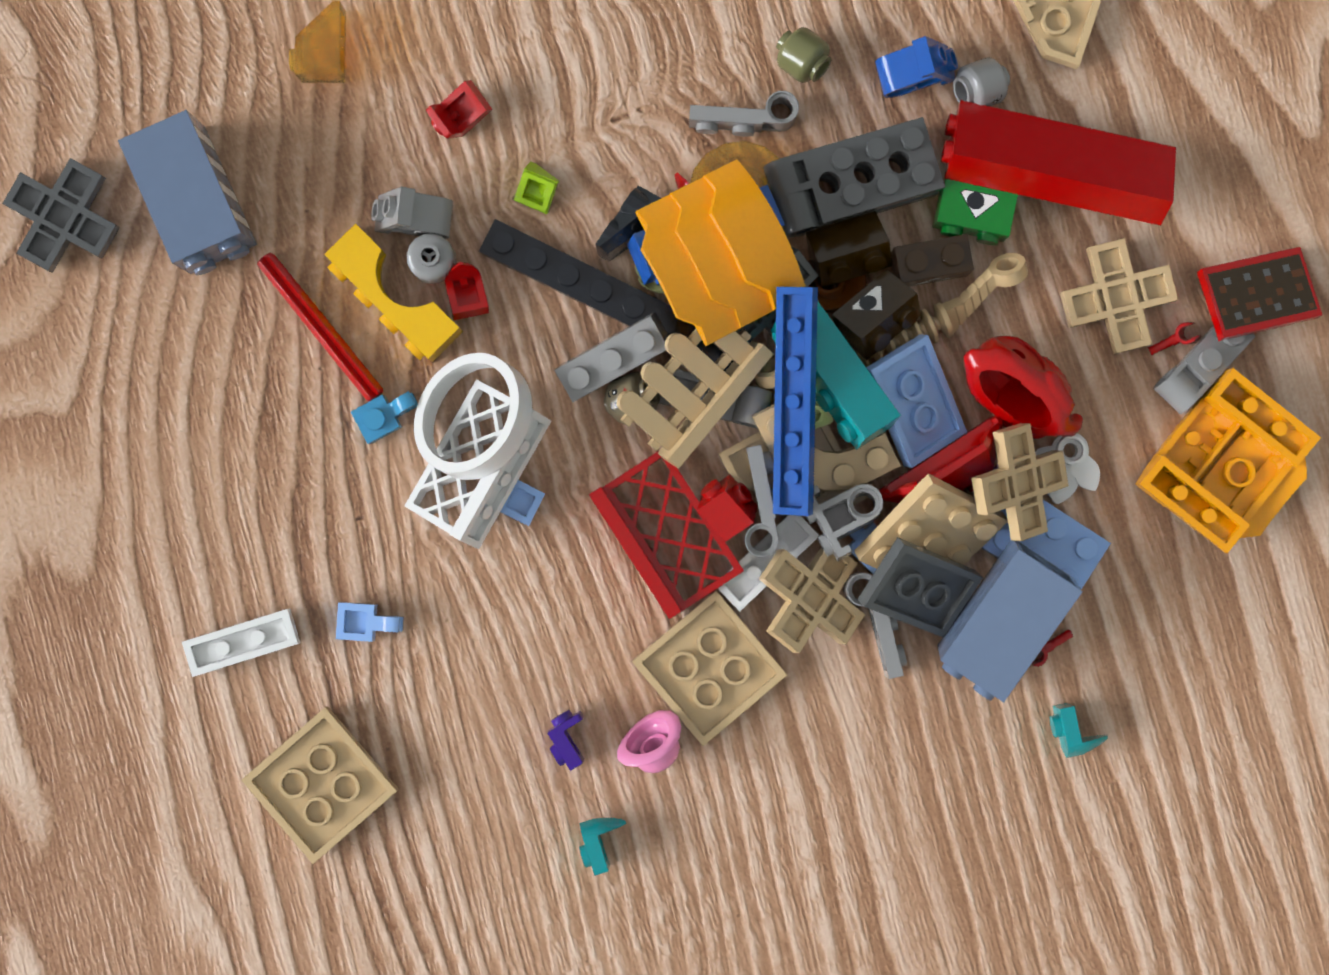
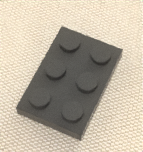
(920, 587)

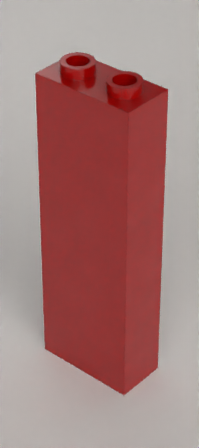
(1059, 162)

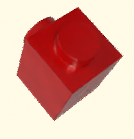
(727, 506)

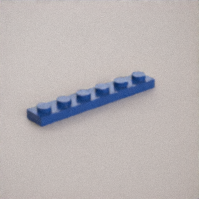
(795, 400)

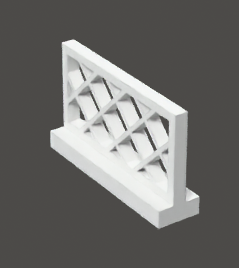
(484, 503)

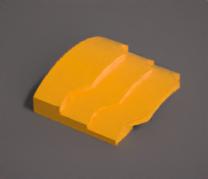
(718, 252)
(1230, 462)

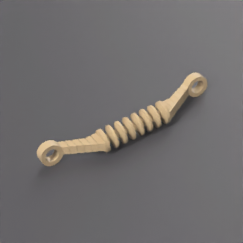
(947, 315)

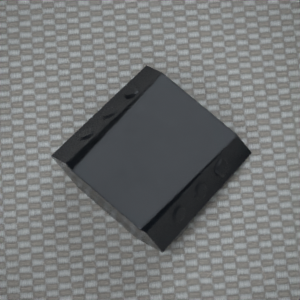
(624, 225)

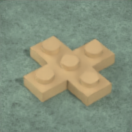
(1119, 296)
(1020, 482)
(811, 598)

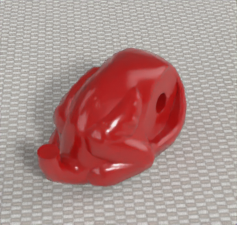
(1021, 387)

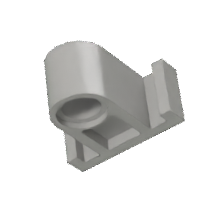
(412, 213)
(839, 518)

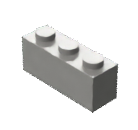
(613, 357)

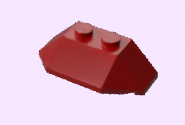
(954, 464)

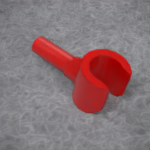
(1174, 339)
(1050, 645)

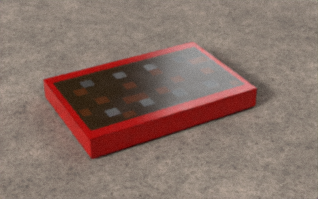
(1259, 293)

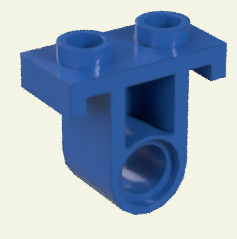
(916, 67)

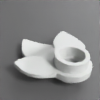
(1080, 468)

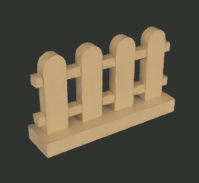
(699, 414)

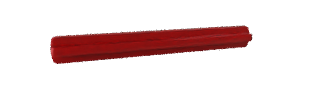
(320, 326)

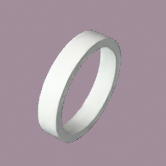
(510, 437)

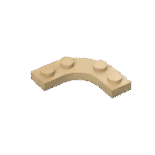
(841, 468)

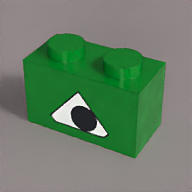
(975, 212)

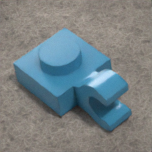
(379, 416)

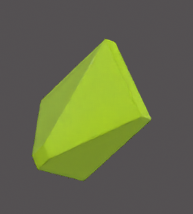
(536, 188)

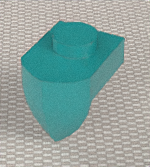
(1066, 727)
(593, 851)

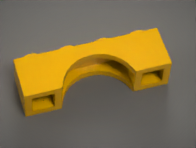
(361, 261)

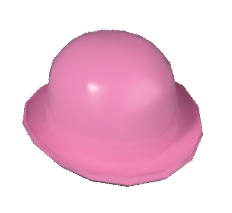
(652, 742)

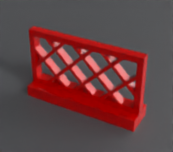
(640, 552)

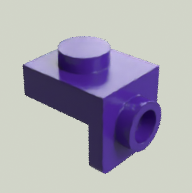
(564, 747)

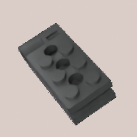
(807, 208)

